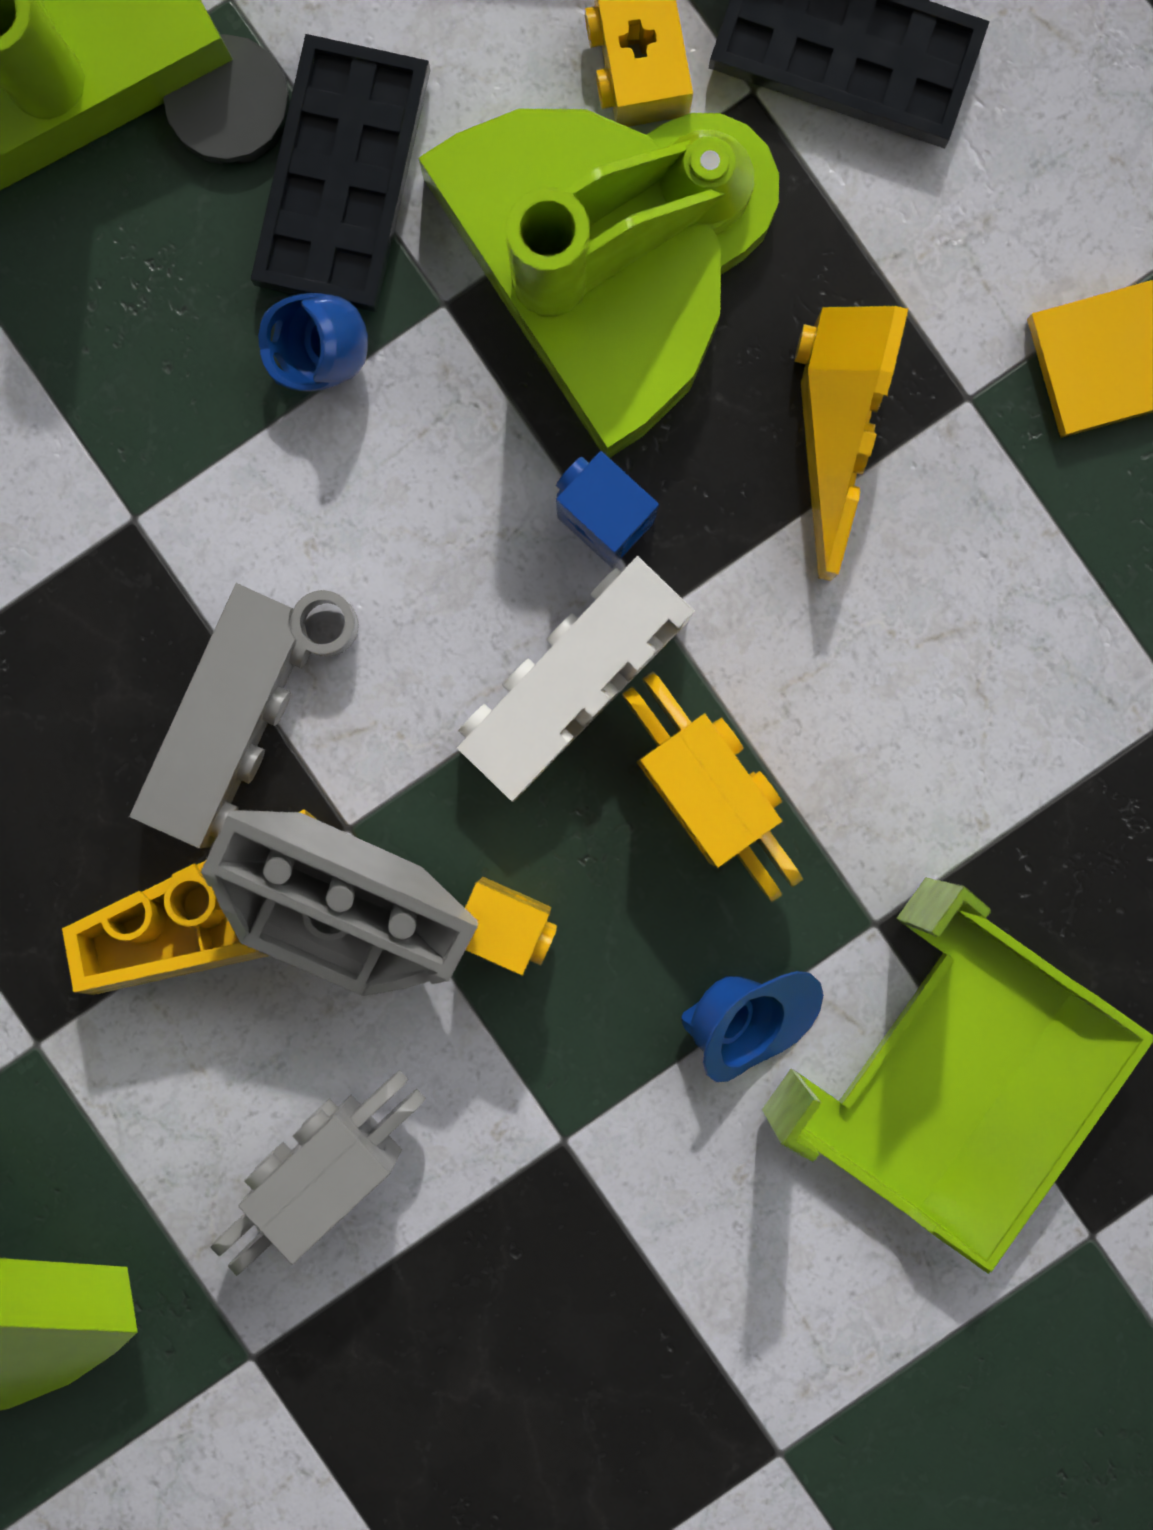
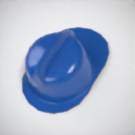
(750, 1021)

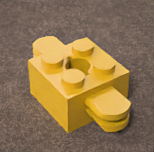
(711, 789)

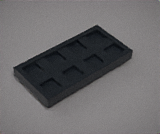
(863, 58)
(341, 171)

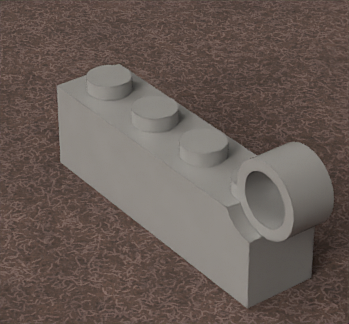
(227, 710)

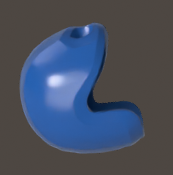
(315, 341)

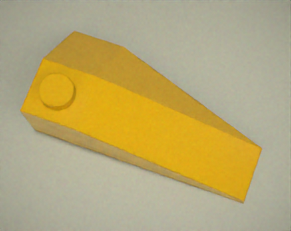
(844, 378)

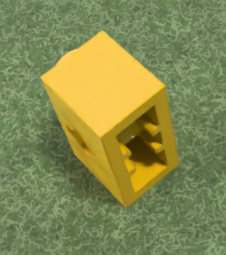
(648, 86)
(509, 927)

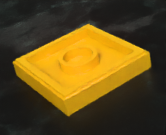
(1097, 358)

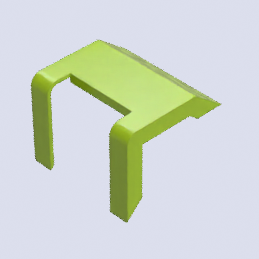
(973, 1084)

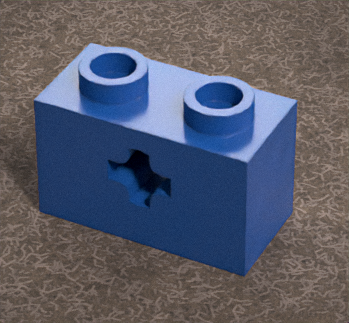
(604, 507)

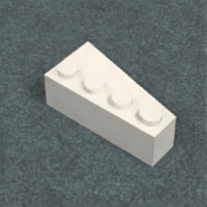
(575, 678)

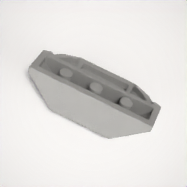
(334, 903)

